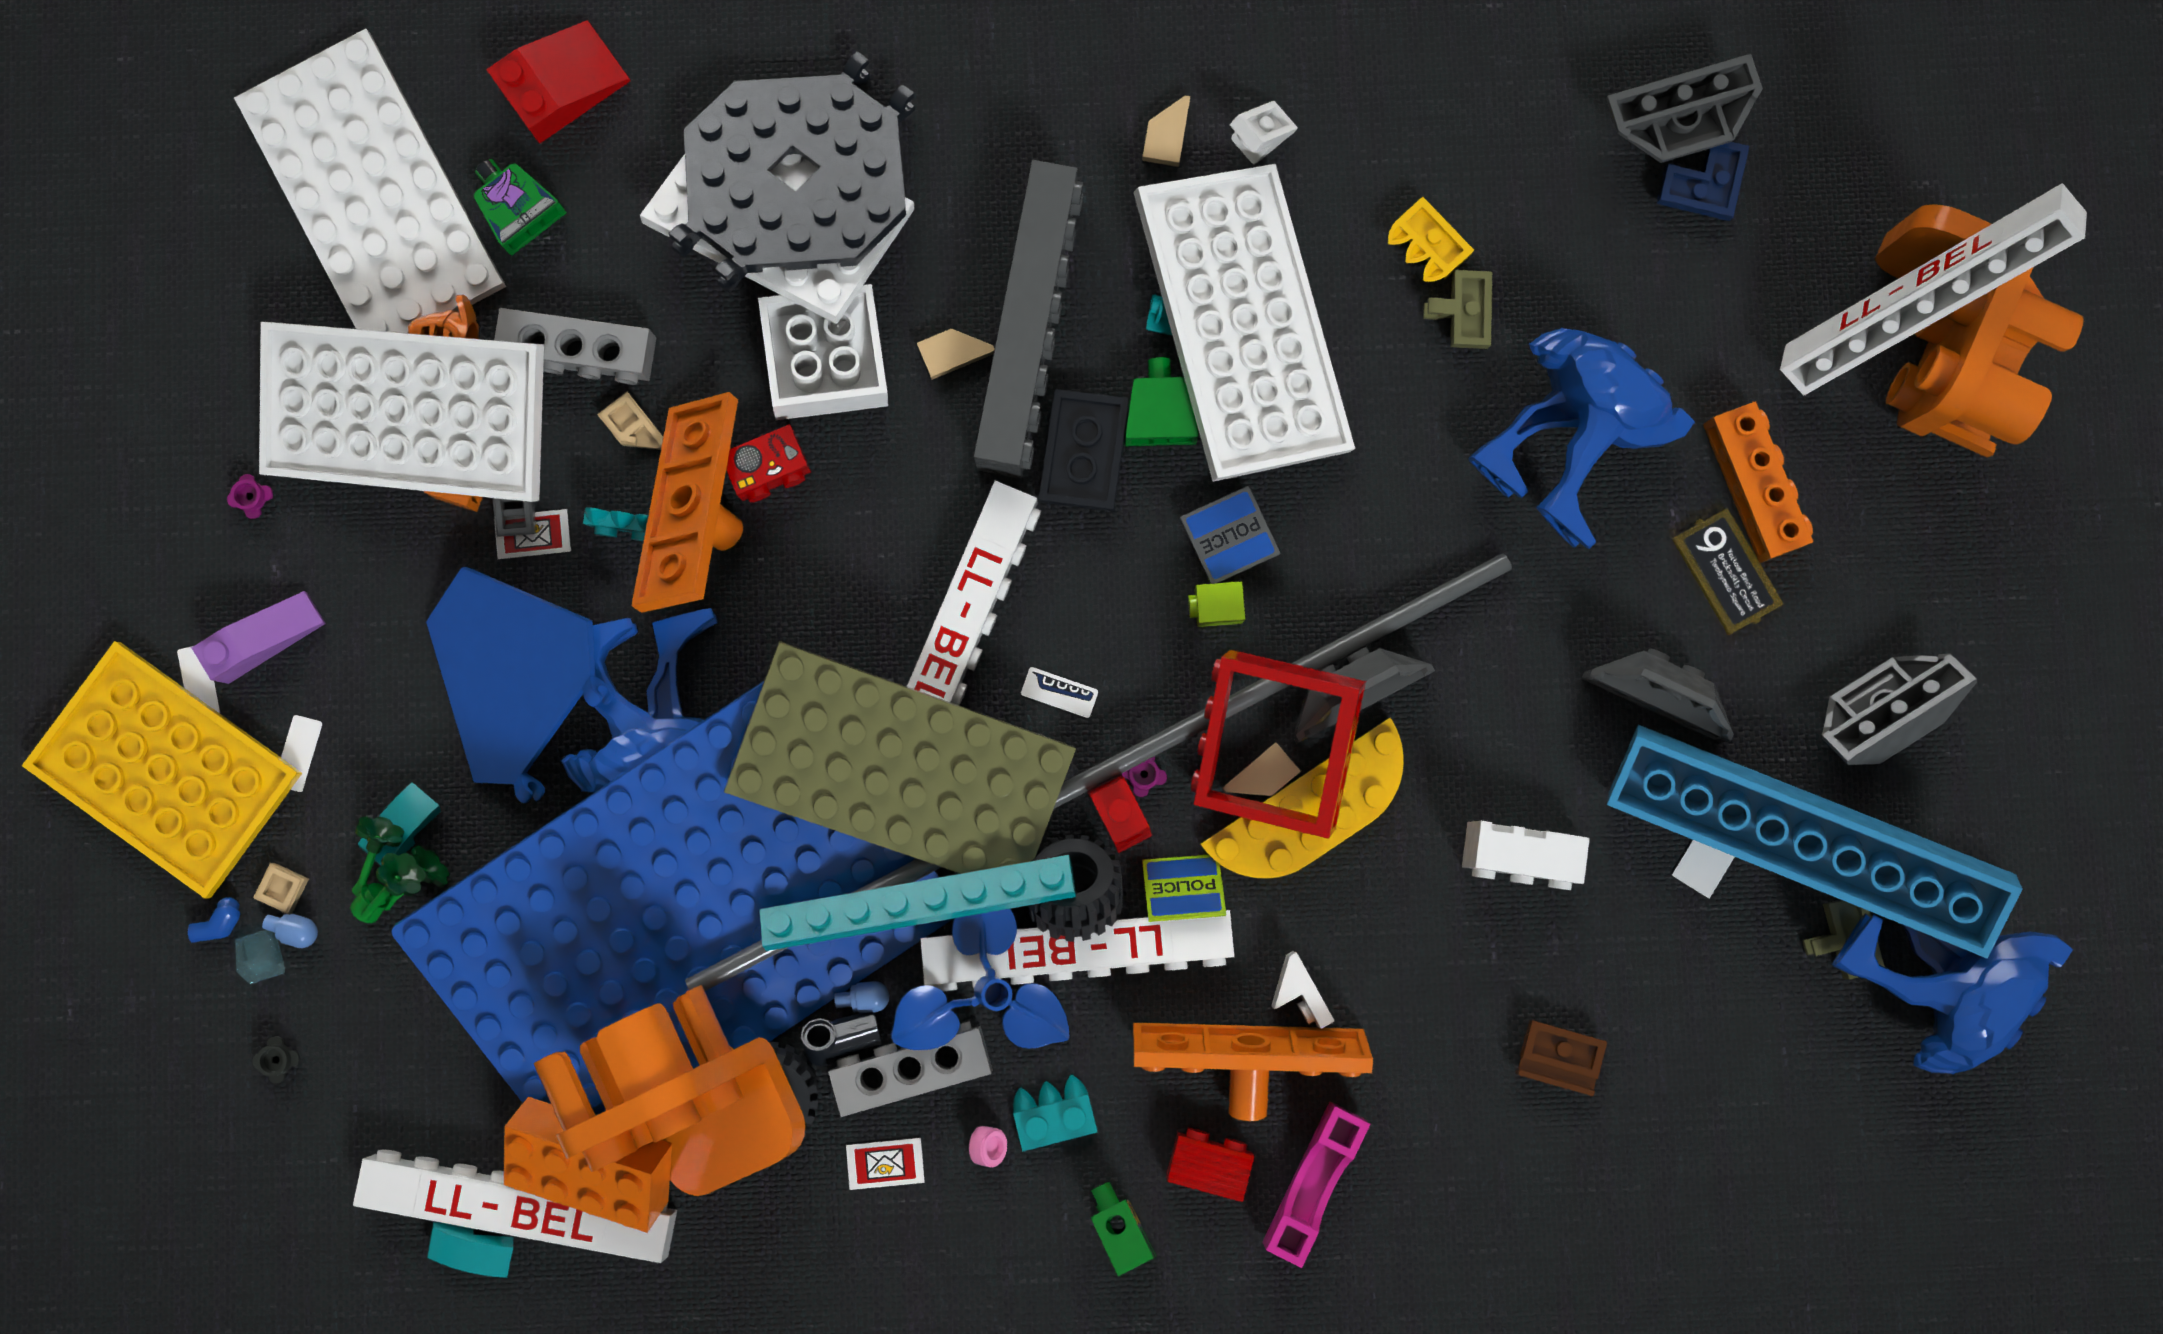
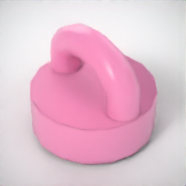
(987, 1146)

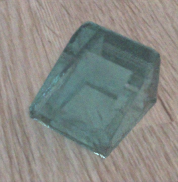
(258, 956)

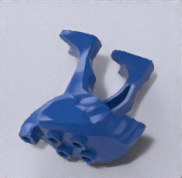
(1603, 395)
(633, 730)
(1973, 998)

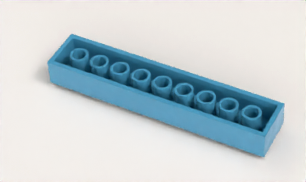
(1815, 841)

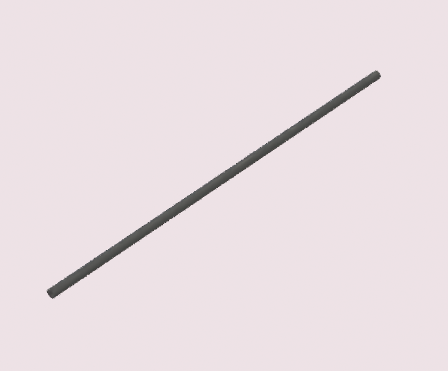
(1169, 737)

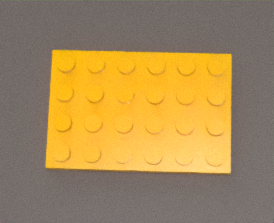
(162, 769)

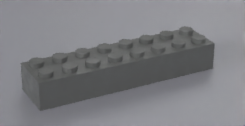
(1027, 318)

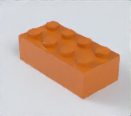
(624, 1192)

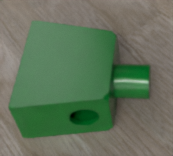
(1160, 409)

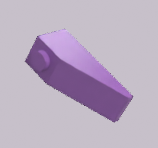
(257, 638)

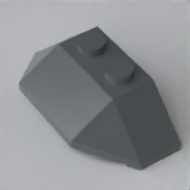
(1688, 109)
(1384, 675)
(1666, 690)
(1894, 706)

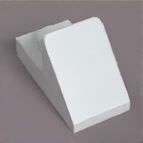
(1261, 130)
(1296, 982)

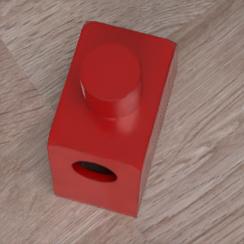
(1120, 813)

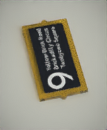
(1727, 571)

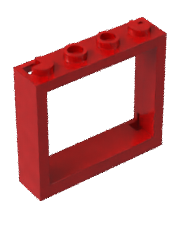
(1346, 687)

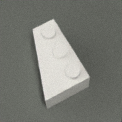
(1525, 854)

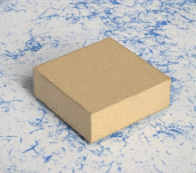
(281, 888)

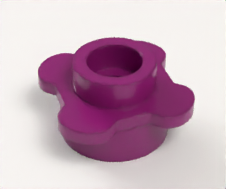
(240, 491)
(1142, 785)

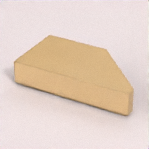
(1166, 134)
(952, 351)
(631, 424)
(1264, 774)

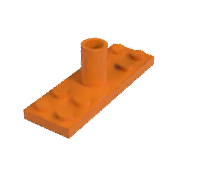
(686, 505)
(1250, 1055)

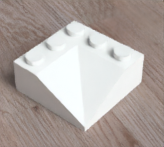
(819, 363)

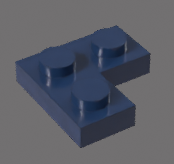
(1707, 192)

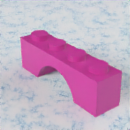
(1306, 1198)

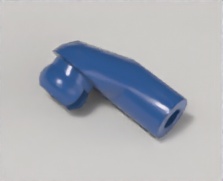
(220, 924)

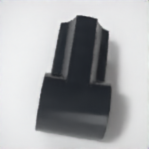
(844, 1037)

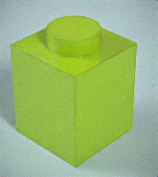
(1217, 604)

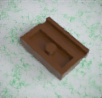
(1561, 1057)

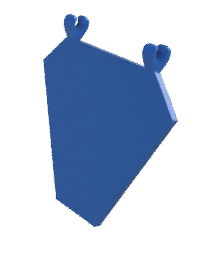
(511, 674)

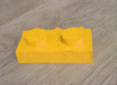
(1430, 240)

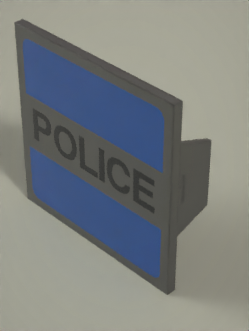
(1230, 535)

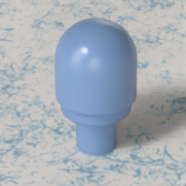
(292, 929)
(864, 997)

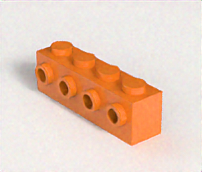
(1758, 481)

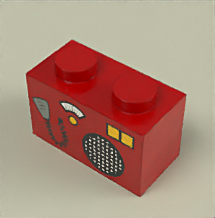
(766, 464)

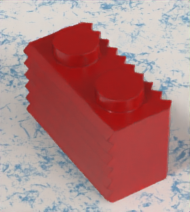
(1210, 1165)

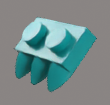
(608, 523)
(1054, 1117)

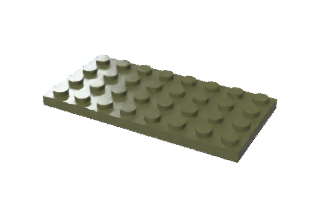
(896, 765)

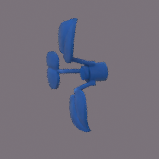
(1034, 1016)

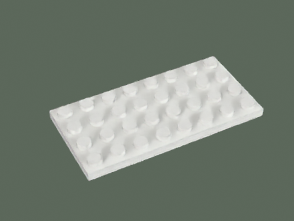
(368, 187)
(1243, 321)
(401, 410)

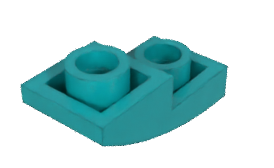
(410, 811)
(476, 1254)

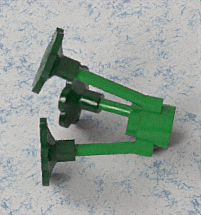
(399, 873)

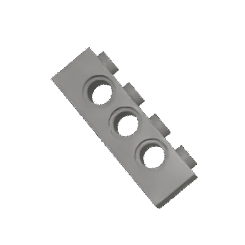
(631, 364)
(855, 1096)

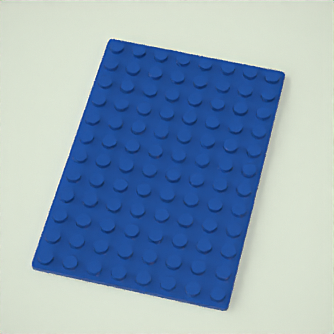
(637, 898)

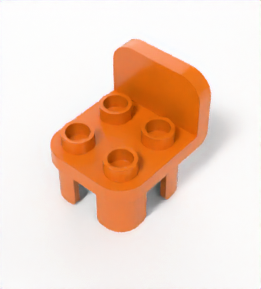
(1973, 355)
(720, 1117)

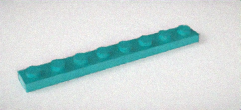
(917, 903)

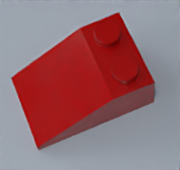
(558, 78)

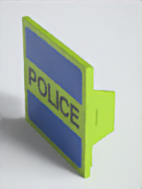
(1183, 888)

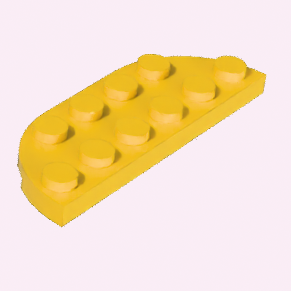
(1275, 851)

